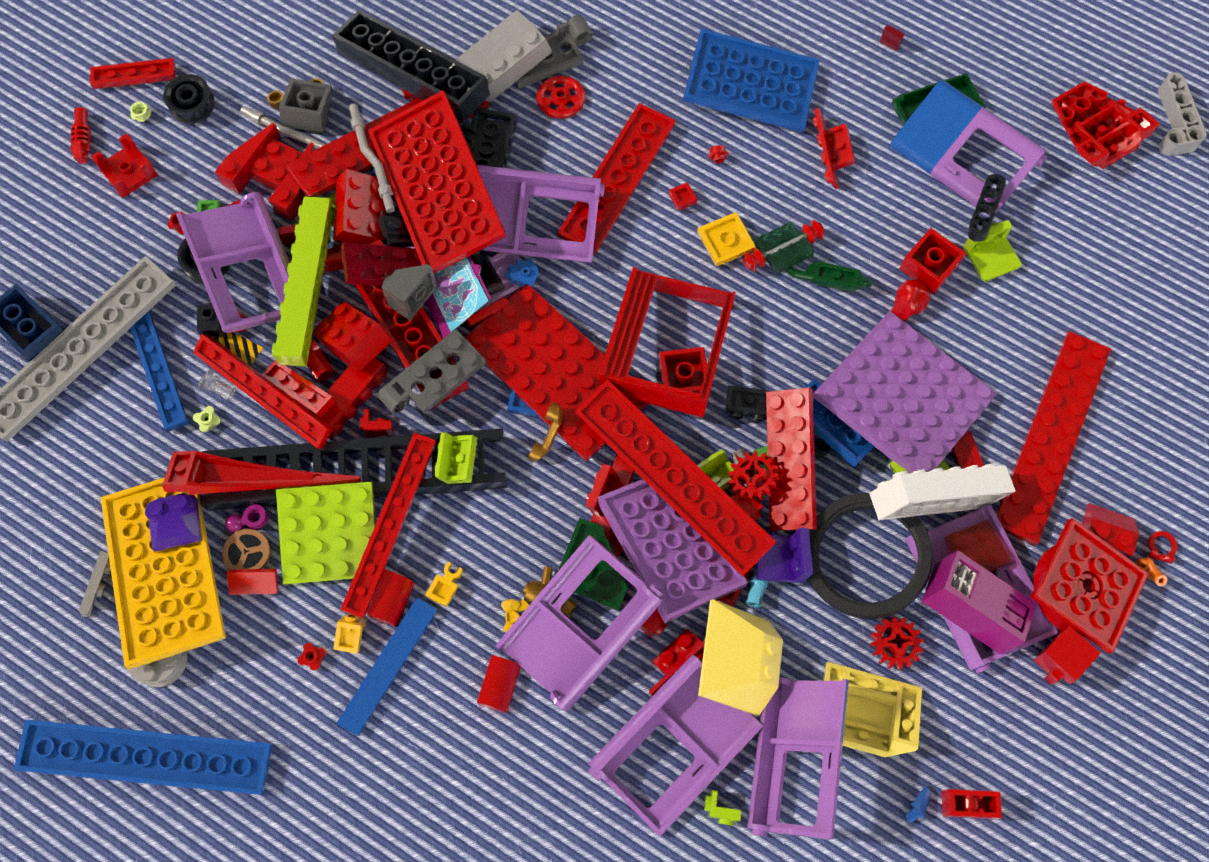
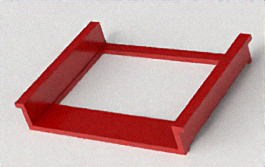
(628, 330)

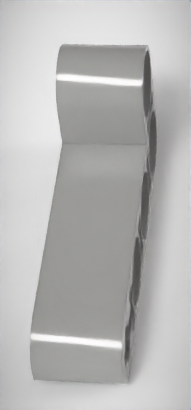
(1183, 116)

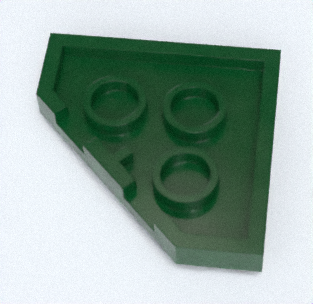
(603, 582)

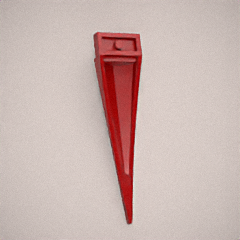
(209, 473)

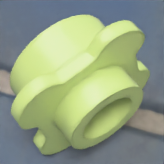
(211, 423)

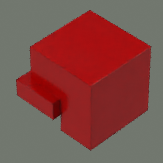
(1066, 656)

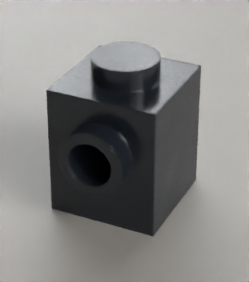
(208, 322)

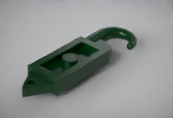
(832, 276)

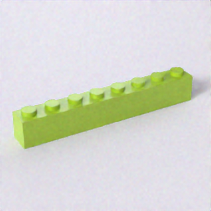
(304, 282)

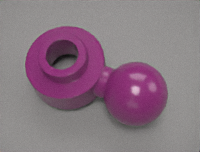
(236, 522)

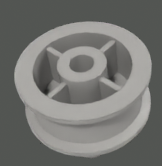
(161, 672)

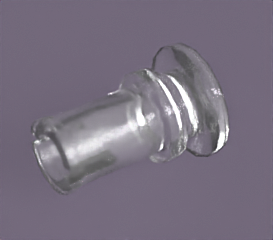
(213, 384)

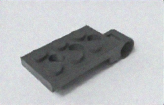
(570, 34)
(398, 391)

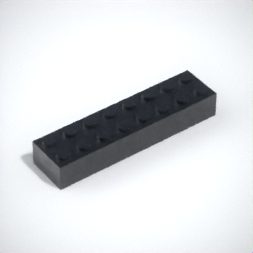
(410, 63)

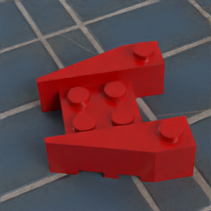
(265, 161)

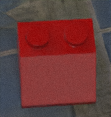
(1112, 527)

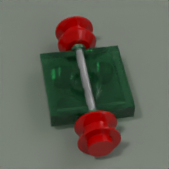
(784, 246)

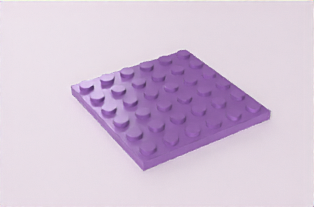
(904, 395)

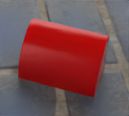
(390, 598)
(499, 684)

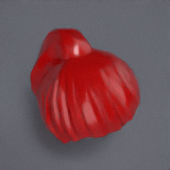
(910, 299)

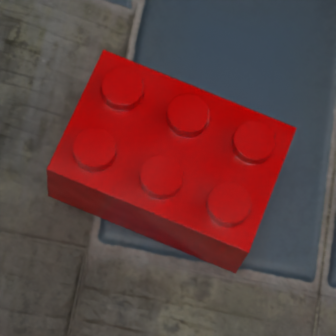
(357, 208)
(351, 336)

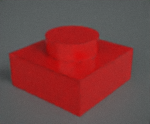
(682, 196)

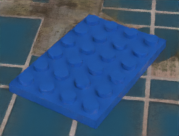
(751, 80)

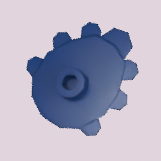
(523, 272)

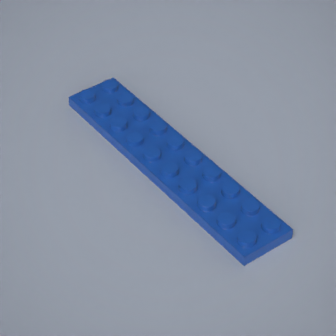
(143, 757)

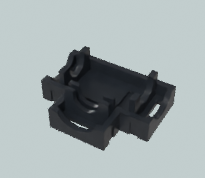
(490, 139)

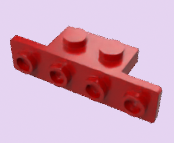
(836, 147)
(606, 481)
(676, 655)

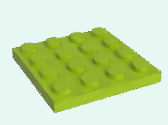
(324, 530)

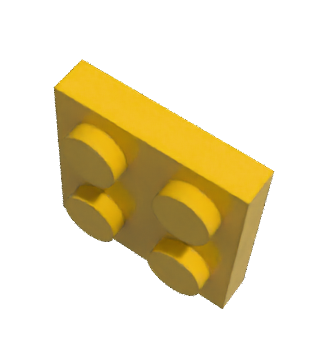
(726, 239)

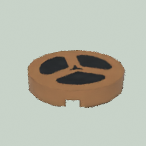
(246, 550)

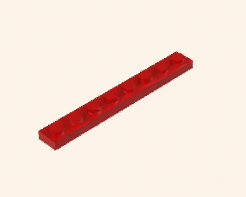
(263, 391)
(388, 526)

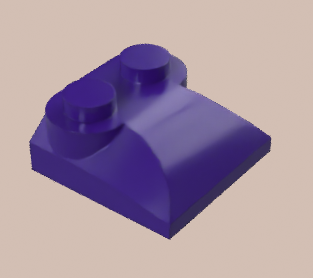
(173, 521)

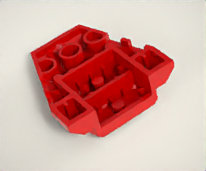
(1101, 126)

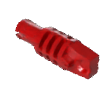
(80, 136)

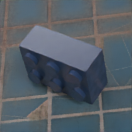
(26, 323)

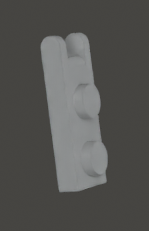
(95, 586)

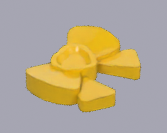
(512, 608)

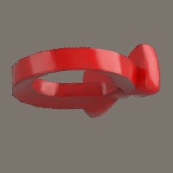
(1168, 558)

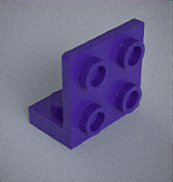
(788, 559)

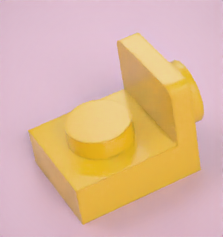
(349, 633)

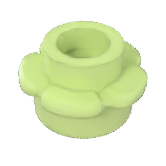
(137, 108)

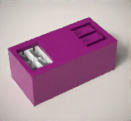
(979, 602)

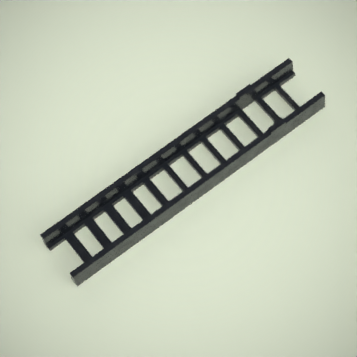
(432, 485)

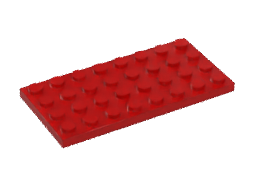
(437, 183)
(544, 363)

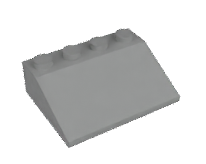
(506, 53)

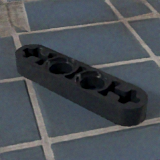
(986, 207)

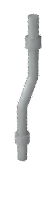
(261, 119)
(384, 189)

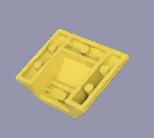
(740, 659)
(879, 712)

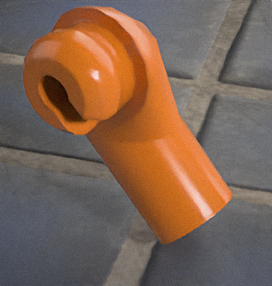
(1154, 574)

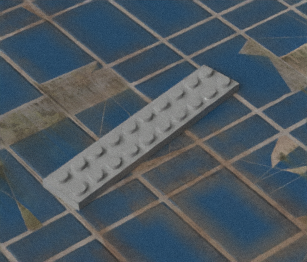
(80, 345)

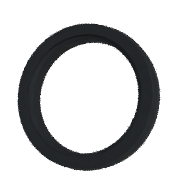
(871, 610)

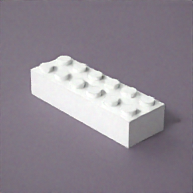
(941, 491)

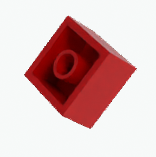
(932, 260)
(683, 368)

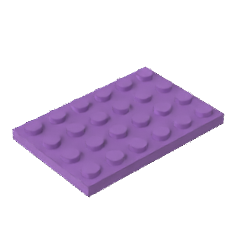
(667, 550)

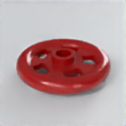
(562, 111)

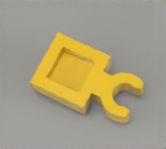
(443, 588)

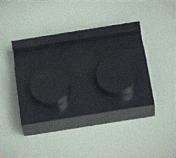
(395, 231)

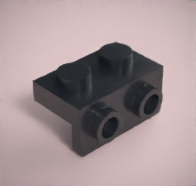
(746, 402)

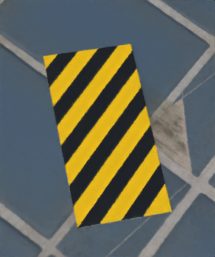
(241, 347)

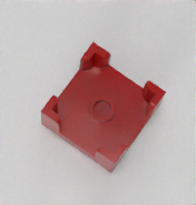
(127, 168)

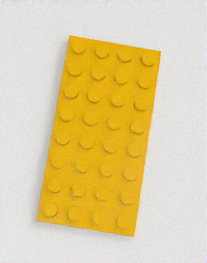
(161, 597)

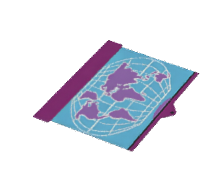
(457, 295)

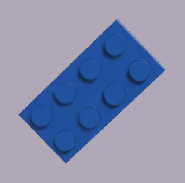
(837, 433)

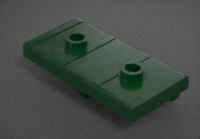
(908, 102)

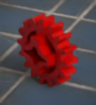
(762, 481)
(897, 653)

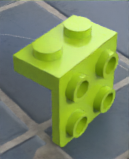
(994, 254)

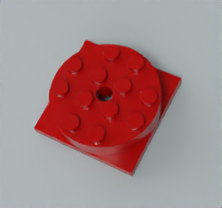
(1087, 586)

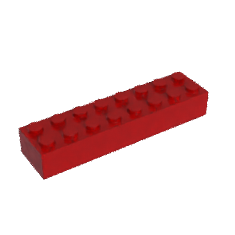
(408, 337)

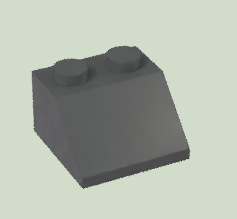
(305, 105)
(409, 289)

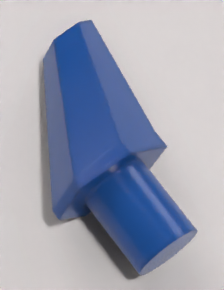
(919, 806)

